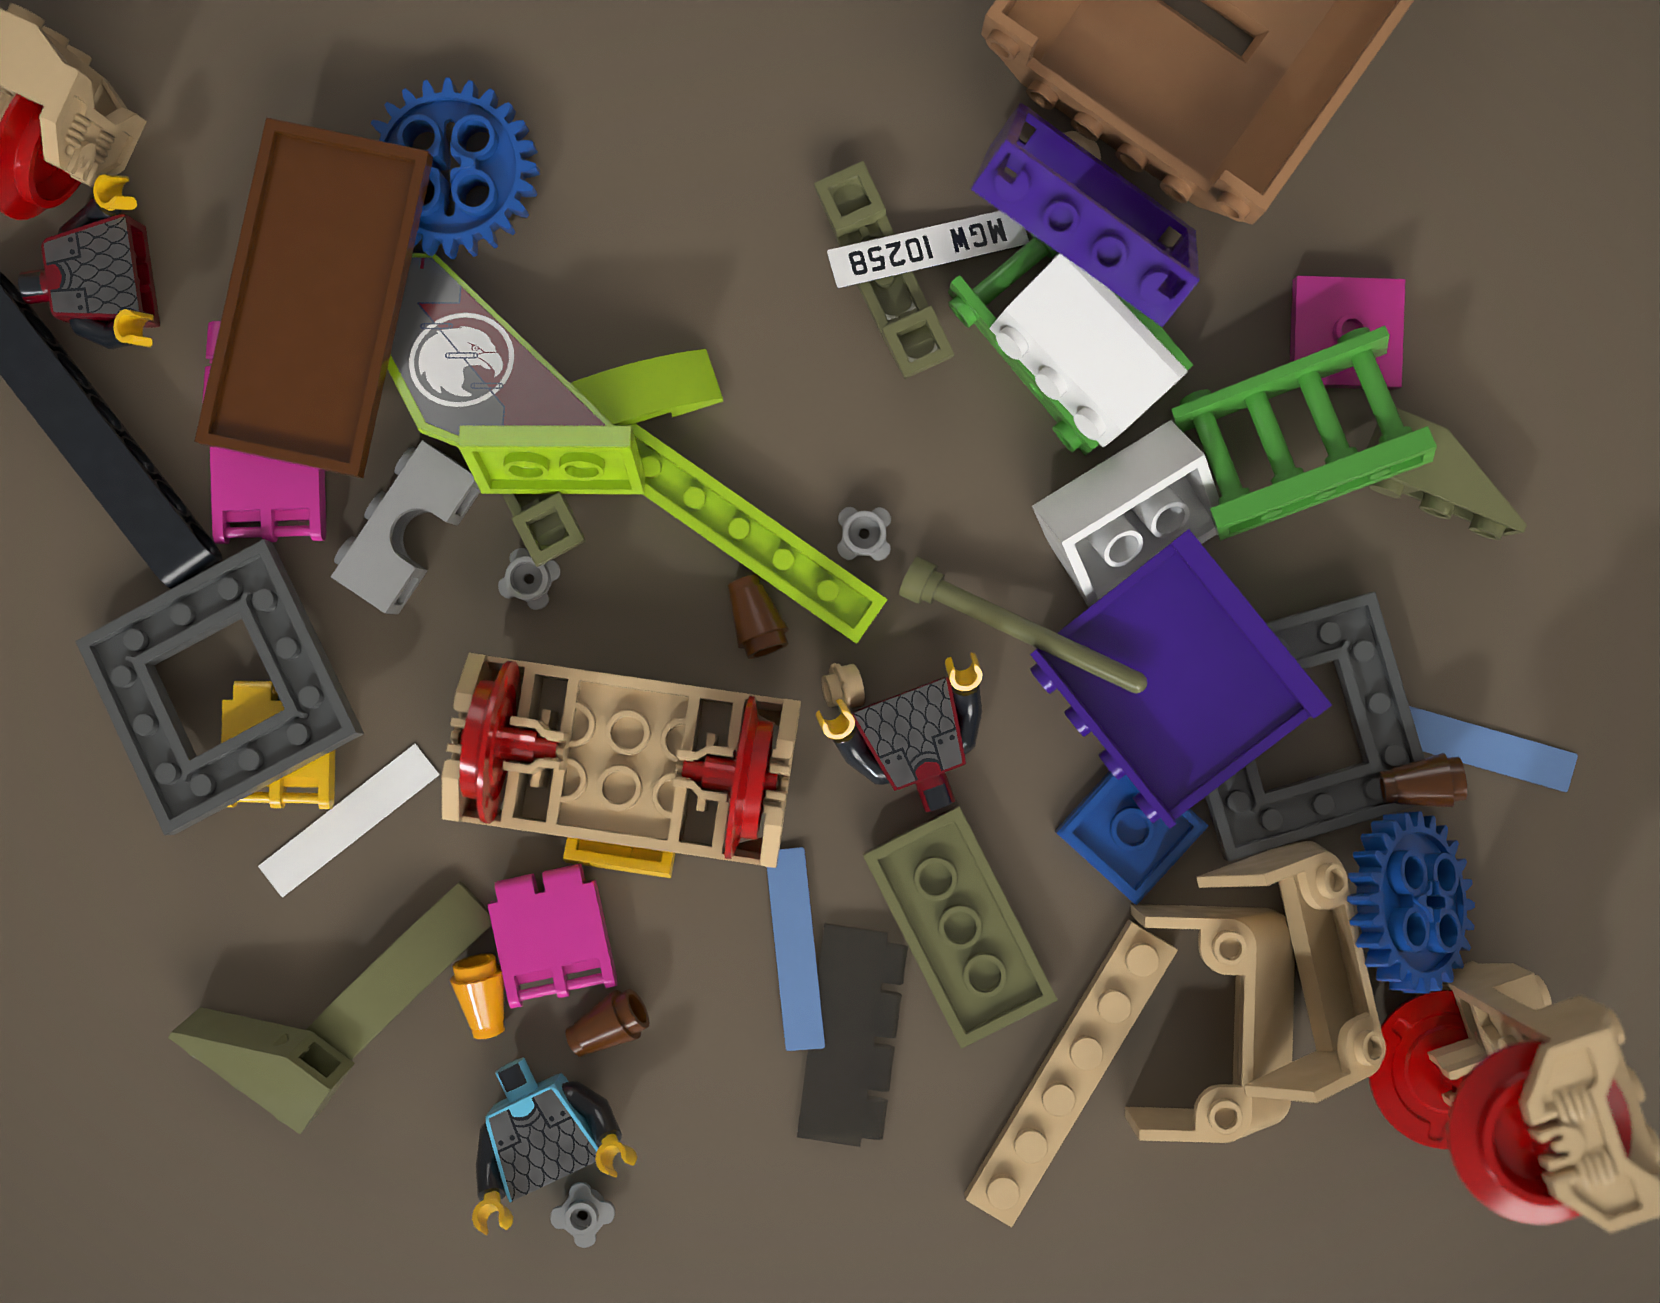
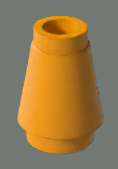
(480, 993)

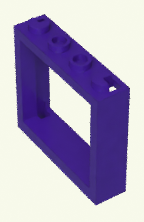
(1089, 215)

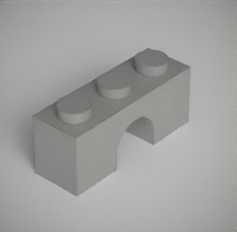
(376, 560)

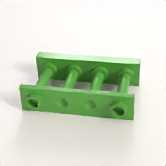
(970, 308)
(1345, 467)

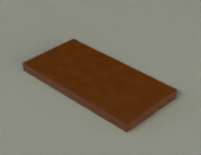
(314, 298)

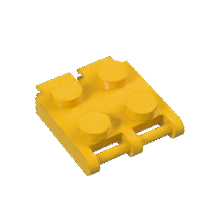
(253, 704)

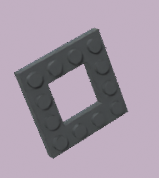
(1359, 645)
(123, 667)

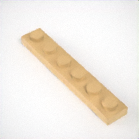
(1070, 1073)

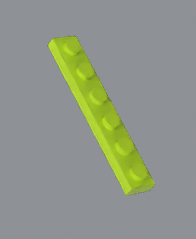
(756, 539)

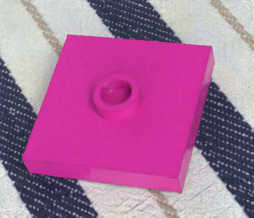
(1336, 305)

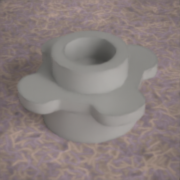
(852, 544)
(514, 581)
(587, 1199)

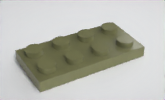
(959, 926)

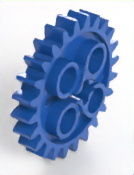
(497, 165)
(1411, 902)

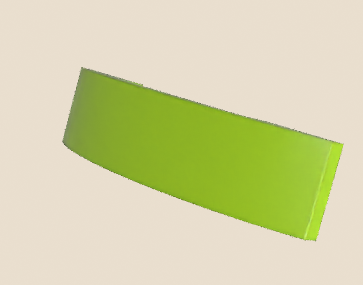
(653, 387)

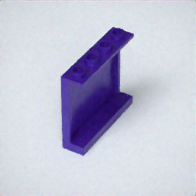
(1213, 673)

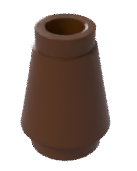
(756, 618)
(1426, 782)
(609, 1023)

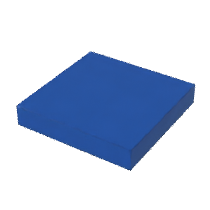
(1122, 841)

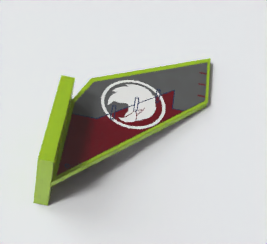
(498, 398)

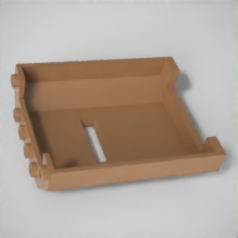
(1183, 102)

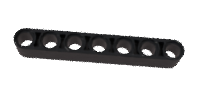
(99, 445)

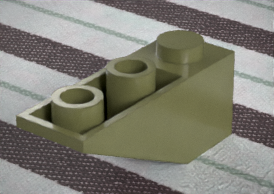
(1452, 485)
(272, 1063)

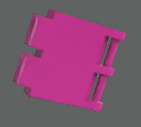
(265, 492)
(550, 934)

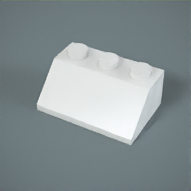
(1086, 350)
(1129, 510)

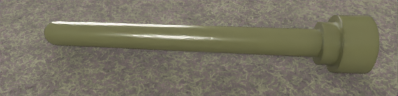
(927, 584)

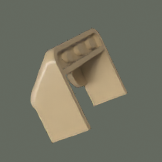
(1260, 953)
(1328, 966)

